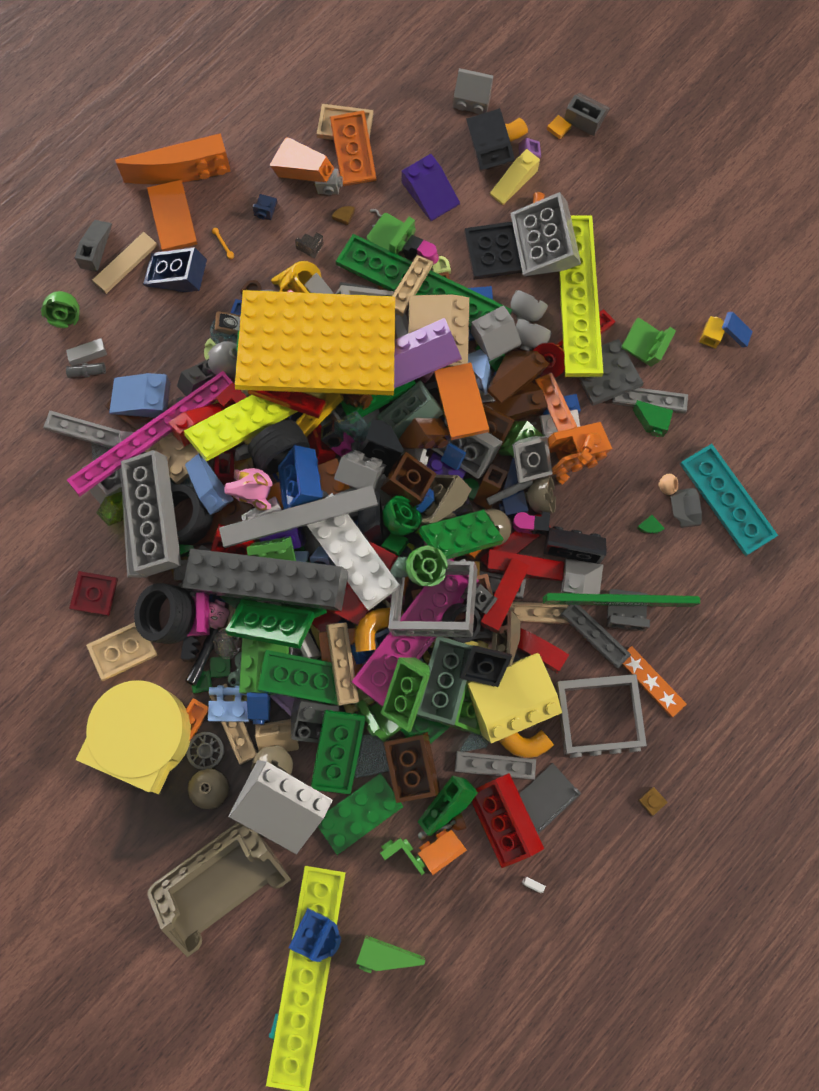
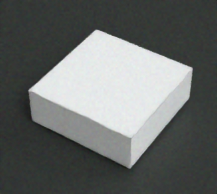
(533, 885)

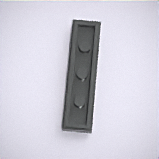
(595, 635)

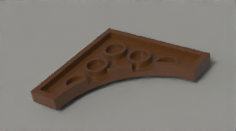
(232, 512)

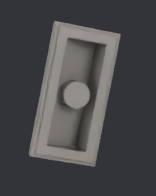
(86, 352)

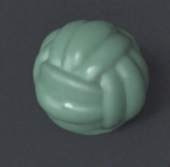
(399, 568)

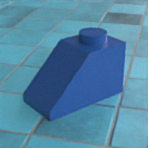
(258, 708)

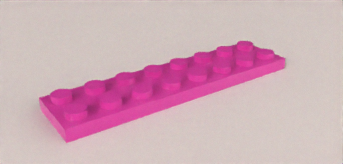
(428, 606)

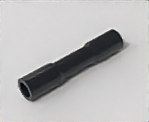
(197, 669)

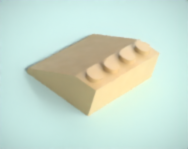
(432, 308)

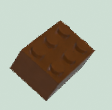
(412, 767)

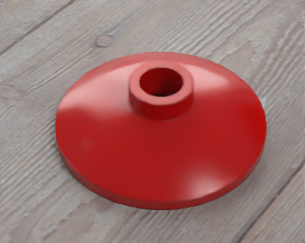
(556, 366)

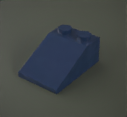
(176, 270)

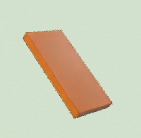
(353, 148)
(172, 216)
(461, 401)

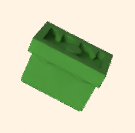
(647, 342)
(275, 548)

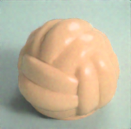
(668, 484)

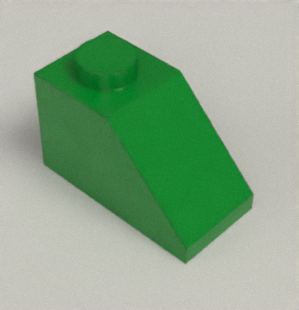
(653, 418)

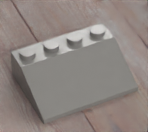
(545, 236)
(279, 806)

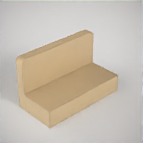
(276, 734)

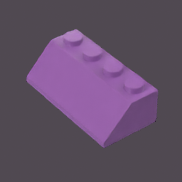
(424, 352)

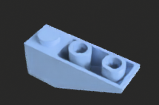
(481, 369)

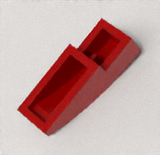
(550, 654)

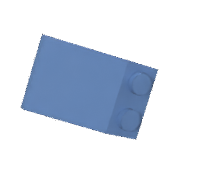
(140, 395)

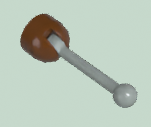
(456, 823)

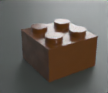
(408, 479)

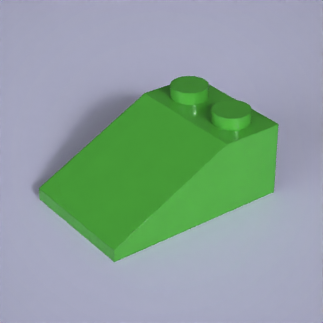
(381, 956)

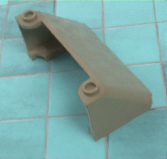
(213, 884)

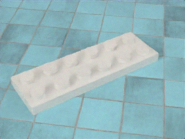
(353, 552)

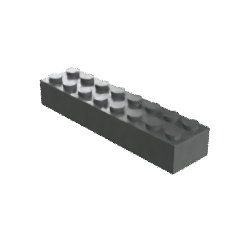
(266, 579)

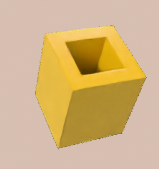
(712, 332)

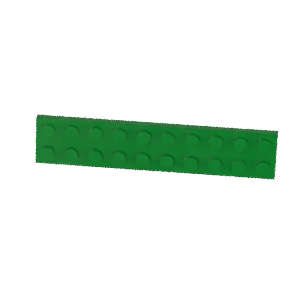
(388, 270)

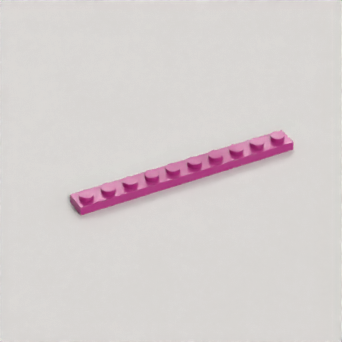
(145, 436)

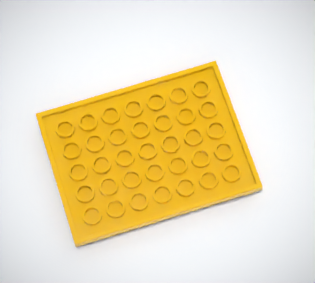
(316, 343)

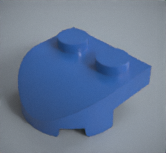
(316, 937)

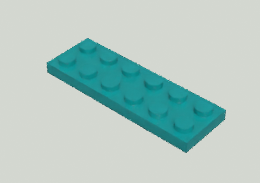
(728, 499)

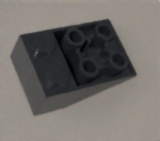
(490, 140)

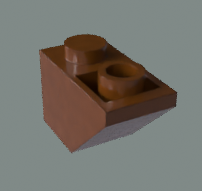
(490, 485)

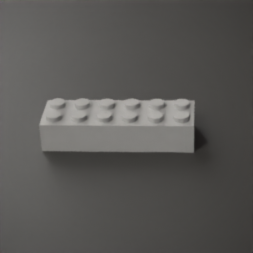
(150, 513)

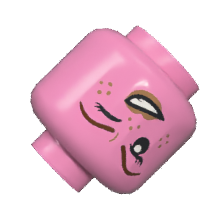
(218, 614)

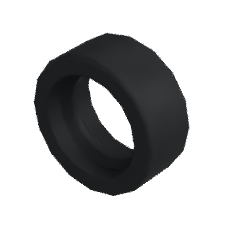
(451, 614)

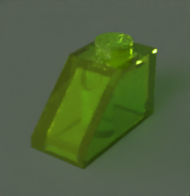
(111, 509)

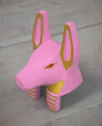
(251, 487)

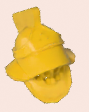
(296, 276)

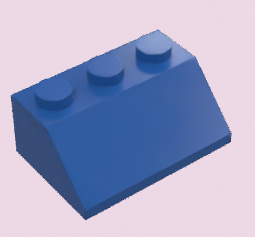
(299, 477)

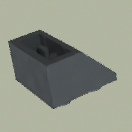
(586, 113)
(308, 719)

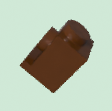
(360, 400)

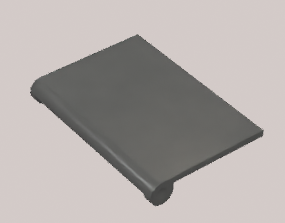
(548, 797)

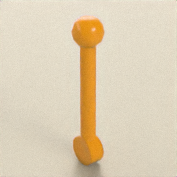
(230, 255)

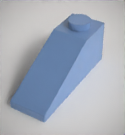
(207, 485)

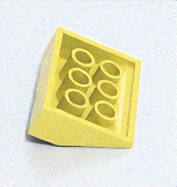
(519, 701)

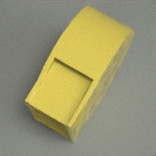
(137, 734)

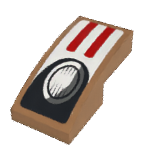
(227, 323)

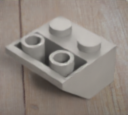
(359, 470)

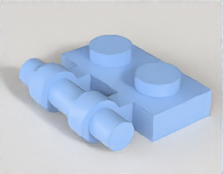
(227, 710)

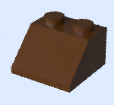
(425, 434)

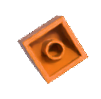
(441, 851)

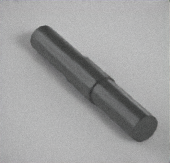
(508, 492)

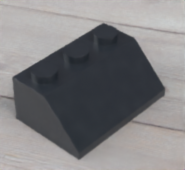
(575, 545)

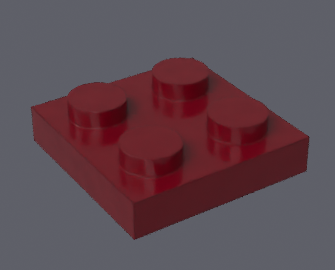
(93, 593)

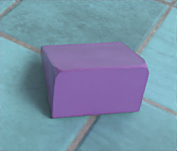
(532, 145)

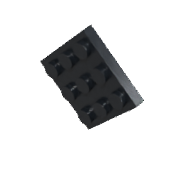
(493, 250)

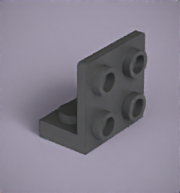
(627, 616)

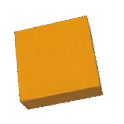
(559, 127)

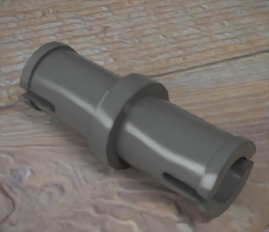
(86, 370)

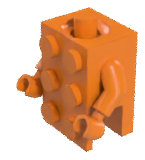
(578, 449)

